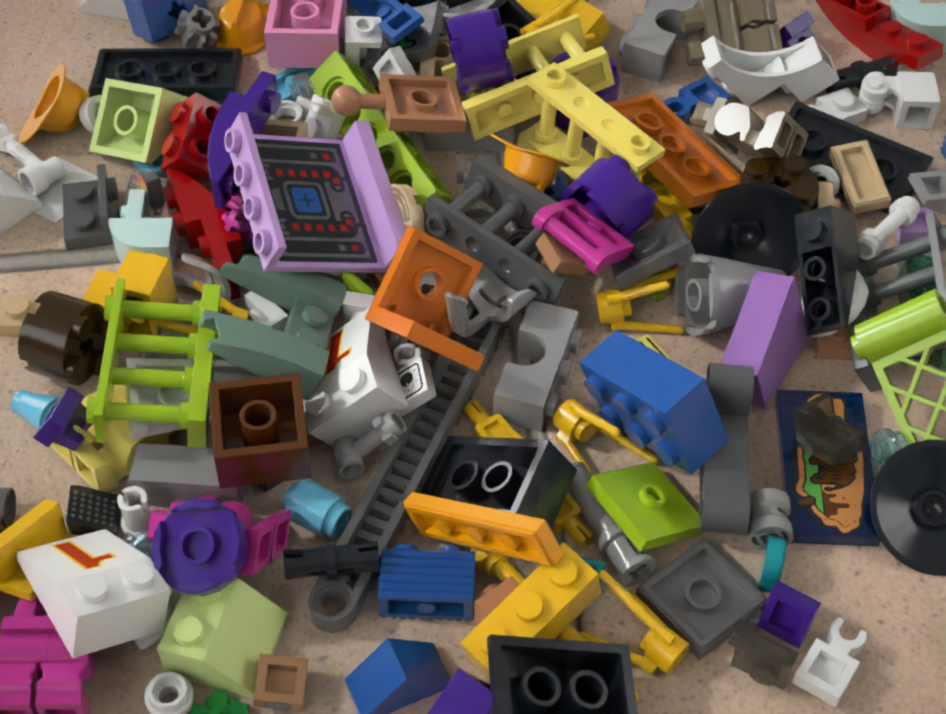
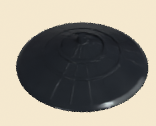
(751, 226)
(911, 506)

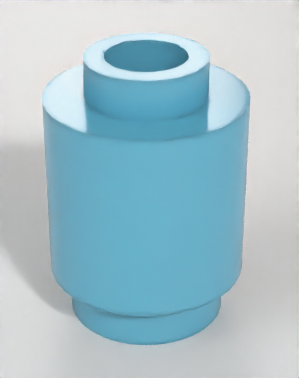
(317, 508)

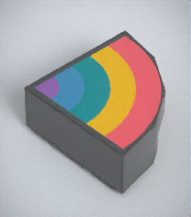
(152, 184)

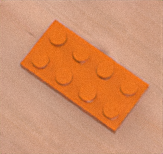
(689, 163)

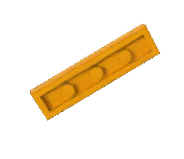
(484, 528)

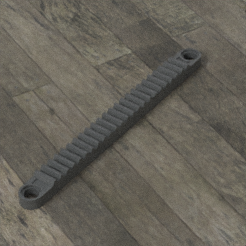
(407, 466)

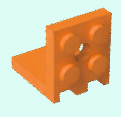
(420, 316)

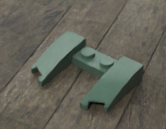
(269, 351)

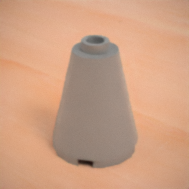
(713, 291)

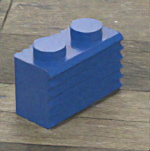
(427, 583)

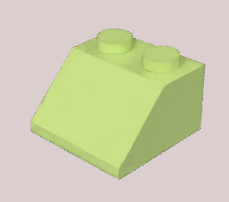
(133, 120)
(220, 637)

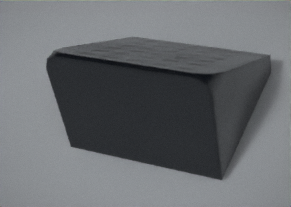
(92, 511)

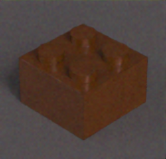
(259, 430)

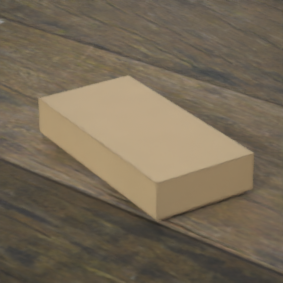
(860, 177)

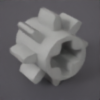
(197, 28)

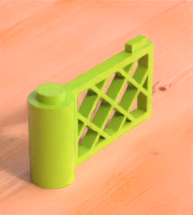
(895, 338)

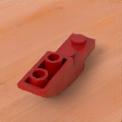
(873, 32)
(202, 222)

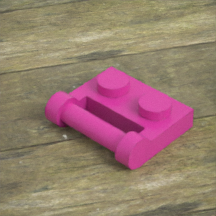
(583, 234)

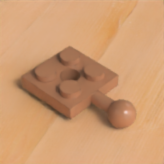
(409, 103)

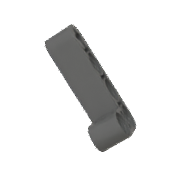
(726, 475)

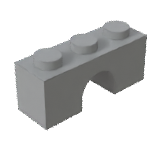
(652, 41)
(529, 392)

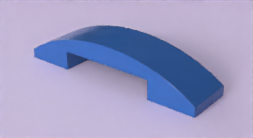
(396, 18)

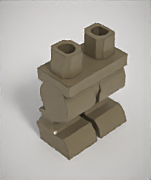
(726, 20)
(740, 128)

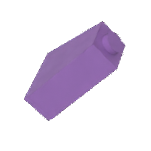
(768, 332)

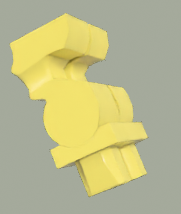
(106, 462)

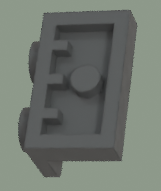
(88, 211)

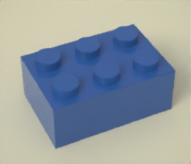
(654, 401)

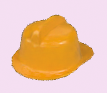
(242, 25)
(57, 106)
(530, 165)

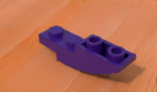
(259, 104)

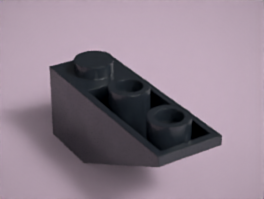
(827, 266)

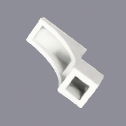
(752, 75)

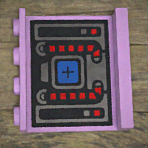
(316, 200)

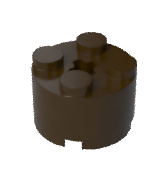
(786, 172)
(64, 338)

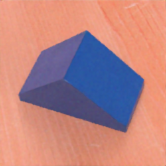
(396, 676)

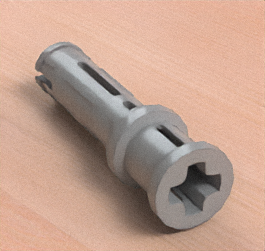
(612, 542)

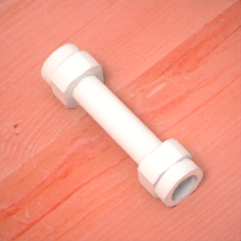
(901, 213)

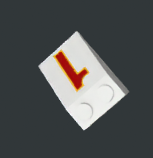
(356, 383)
(97, 590)

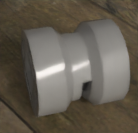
(769, 517)

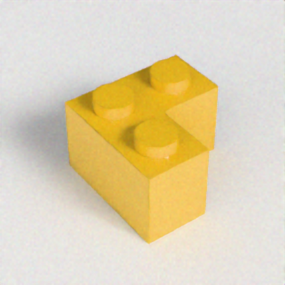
(146, 279)

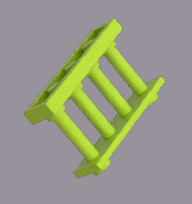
(194, 380)

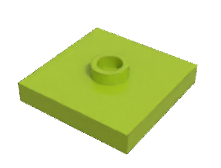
(645, 505)

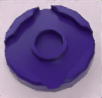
(200, 547)

